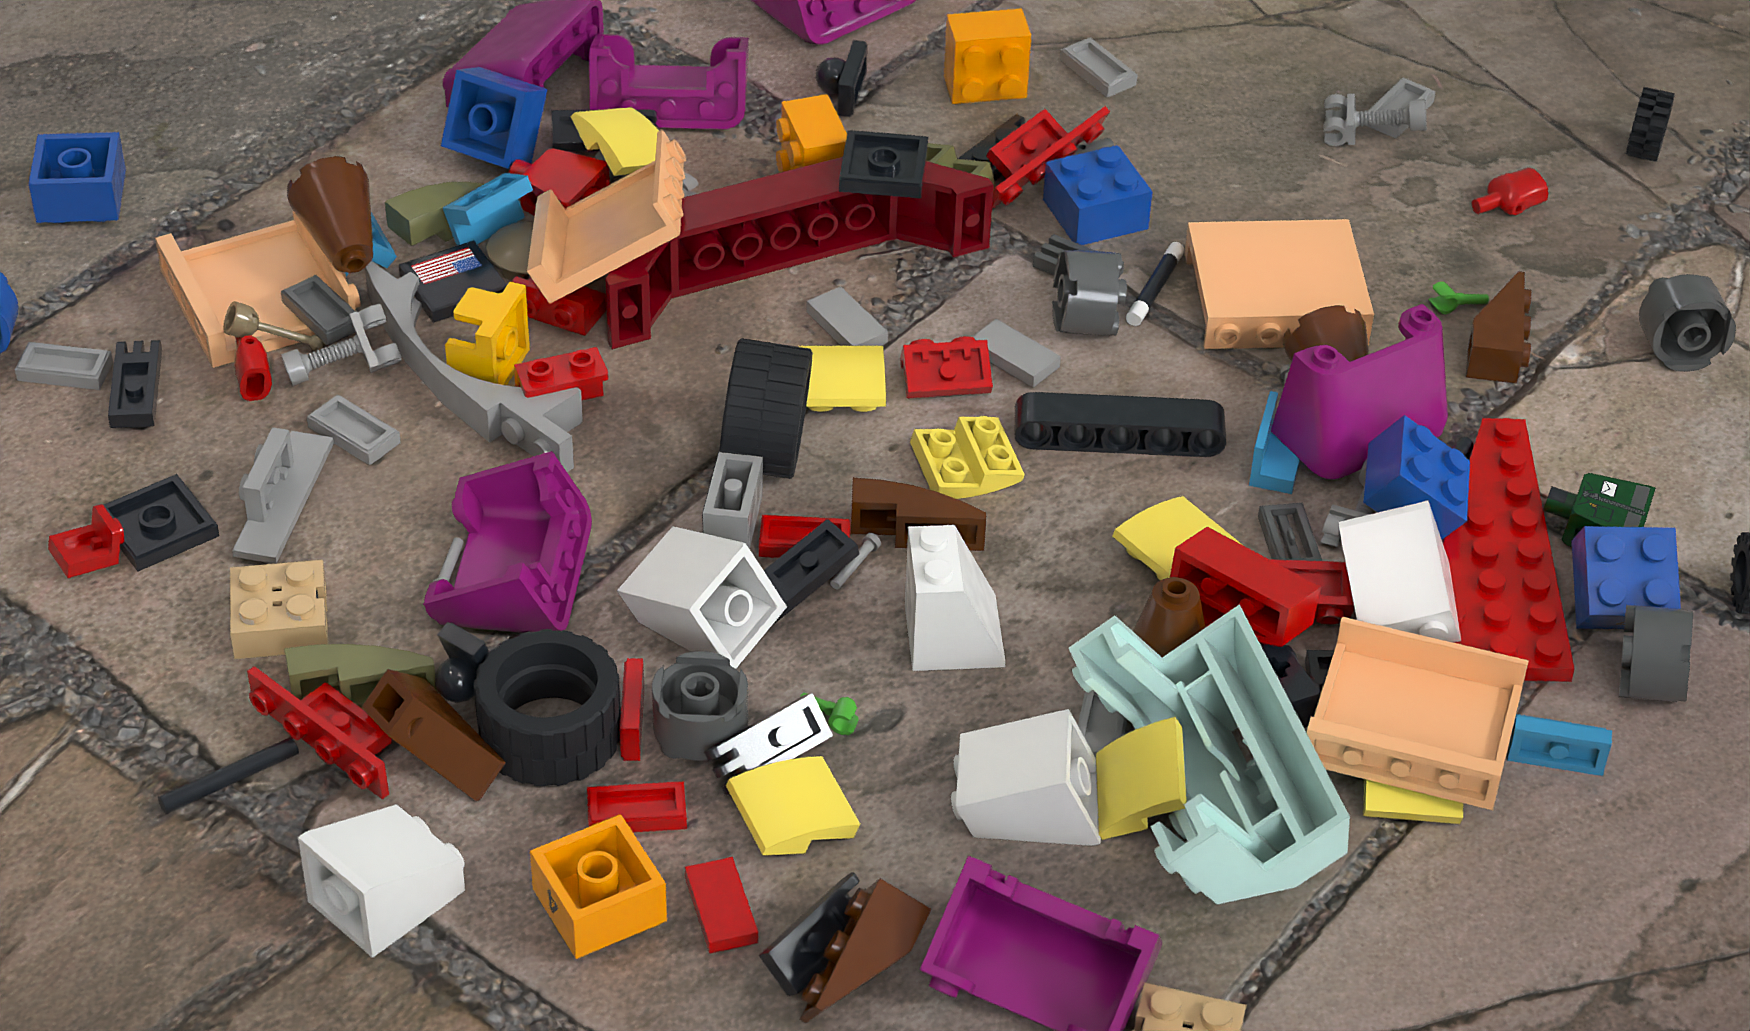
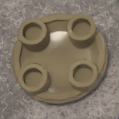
(510, 249)

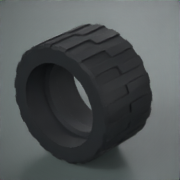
(767, 404)
(542, 667)

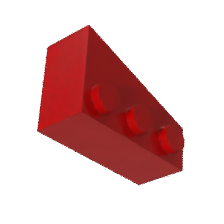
(1229, 574)

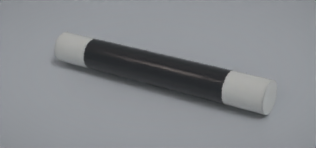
(1155, 284)

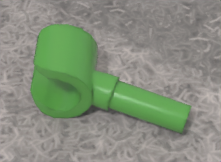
(1449, 300)
(841, 714)

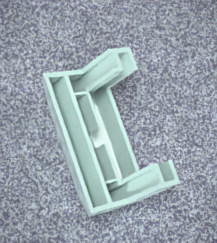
(1245, 822)

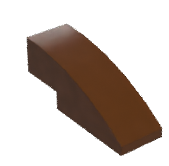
(892, 507)

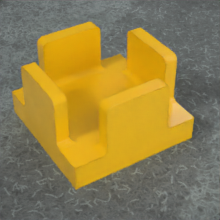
(500, 338)

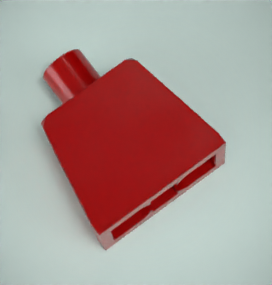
(565, 173)

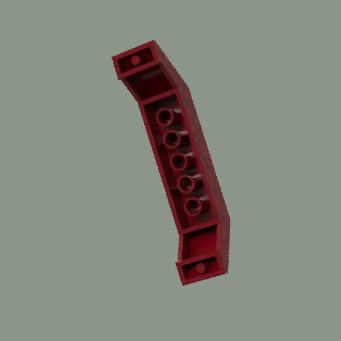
(788, 223)

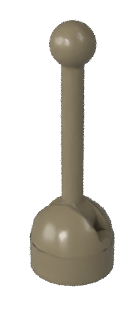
(244, 321)

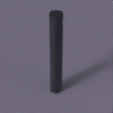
(228, 775)

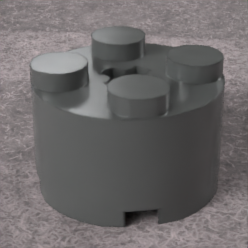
(1088, 292)
(1686, 321)
(1656, 653)
(698, 704)

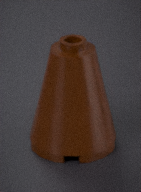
(336, 210)
(1329, 327)
(1170, 615)

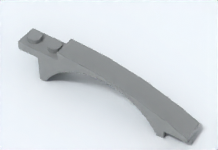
(489, 408)

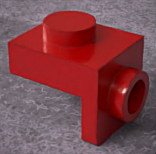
(88, 546)

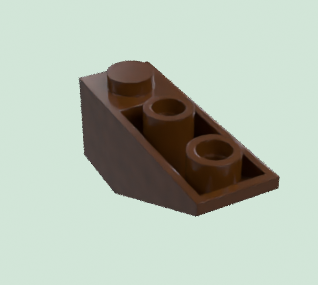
(1498, 335)
(433, 731)
(875, 938)

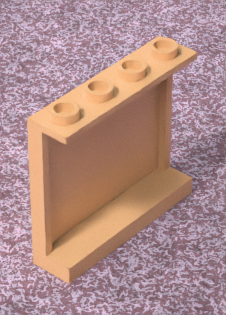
(608, 226)
(248, 271)
(1270, 274)
(1417, 712)

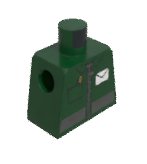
(1600, 503)

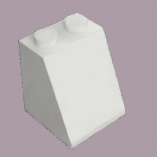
(1401, 572)
(703, 594)
(949, 604)
(1028, 782)
(379, 875)

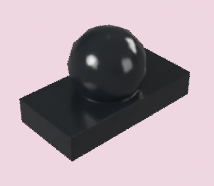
(844, 77)
(457, 673)

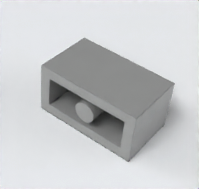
(734, 497)

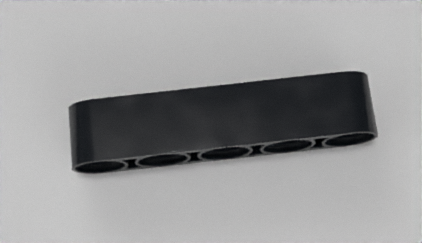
(1120, 424)

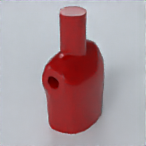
(1513, 192)
(252, 368)

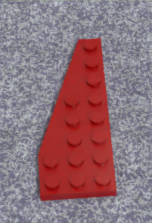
(1505, 560)

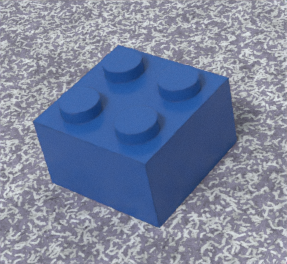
(493, 117)
(77, 177)
(1097, 195)
(1414, 467)
(1623, 569)

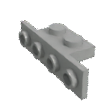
(278, 490)

